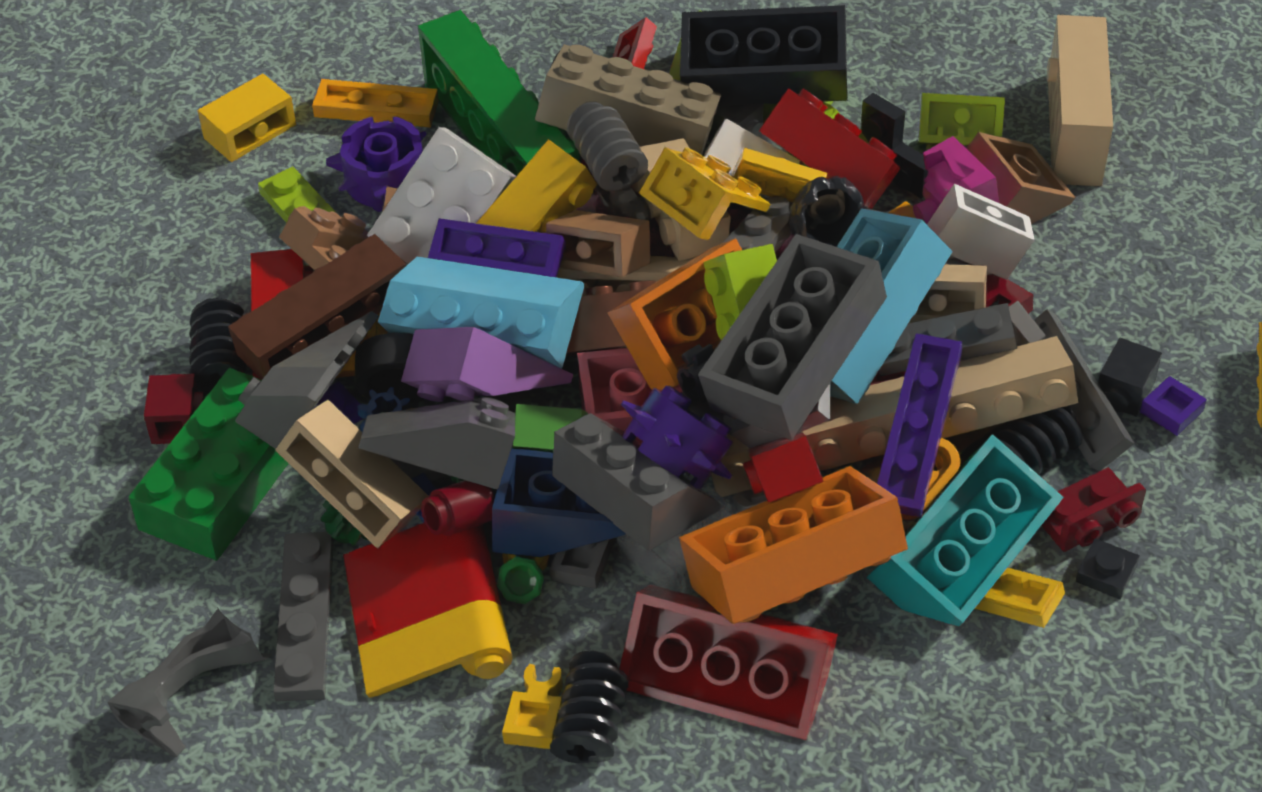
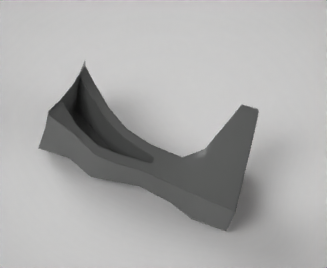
(143, 703)

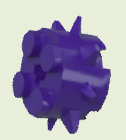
(376, 158)
(678, 436)

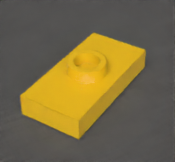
(774, 174)
(1023, 597)

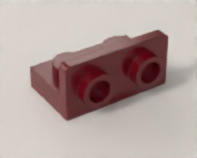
(1093, 508)

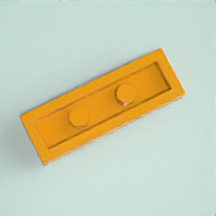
(381, 101)

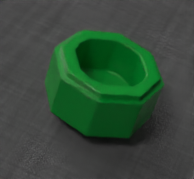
(520, 579)

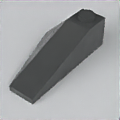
(299, 382)

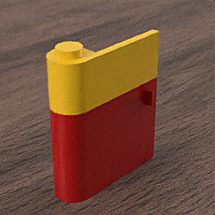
(426, 608)

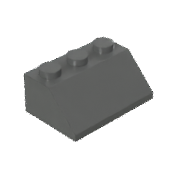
(625, 483)

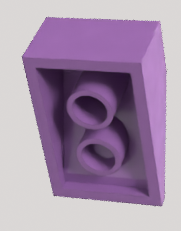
(473, 363)

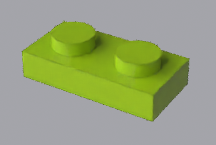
(289, 191)

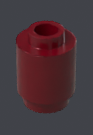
(457, 508)

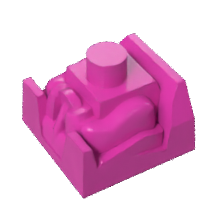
(950, 165)

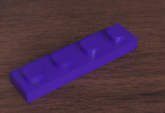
(919, 421)

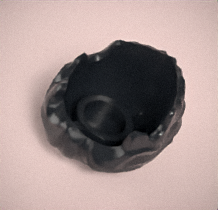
(825, 209)

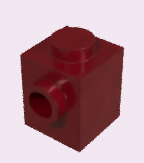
(170, 404)

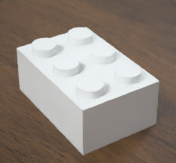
(445, 183)

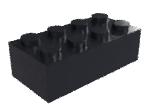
(763, 52)

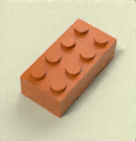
(793, 545)

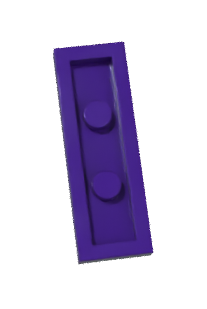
(497, 247)

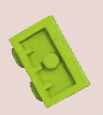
(958, 117)

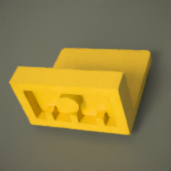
(698, 190)

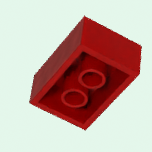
(830, 144)

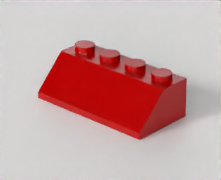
(746, 672)

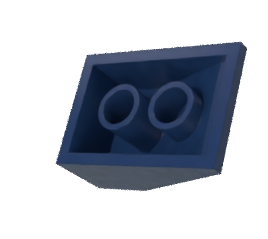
(540, 514)

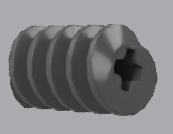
(606, 146)

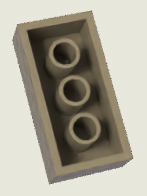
(648, 101)

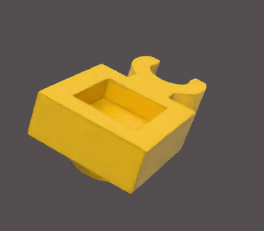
(534, 713)

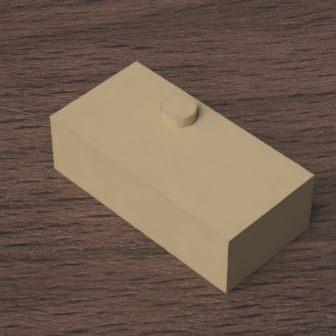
(1080, 100)

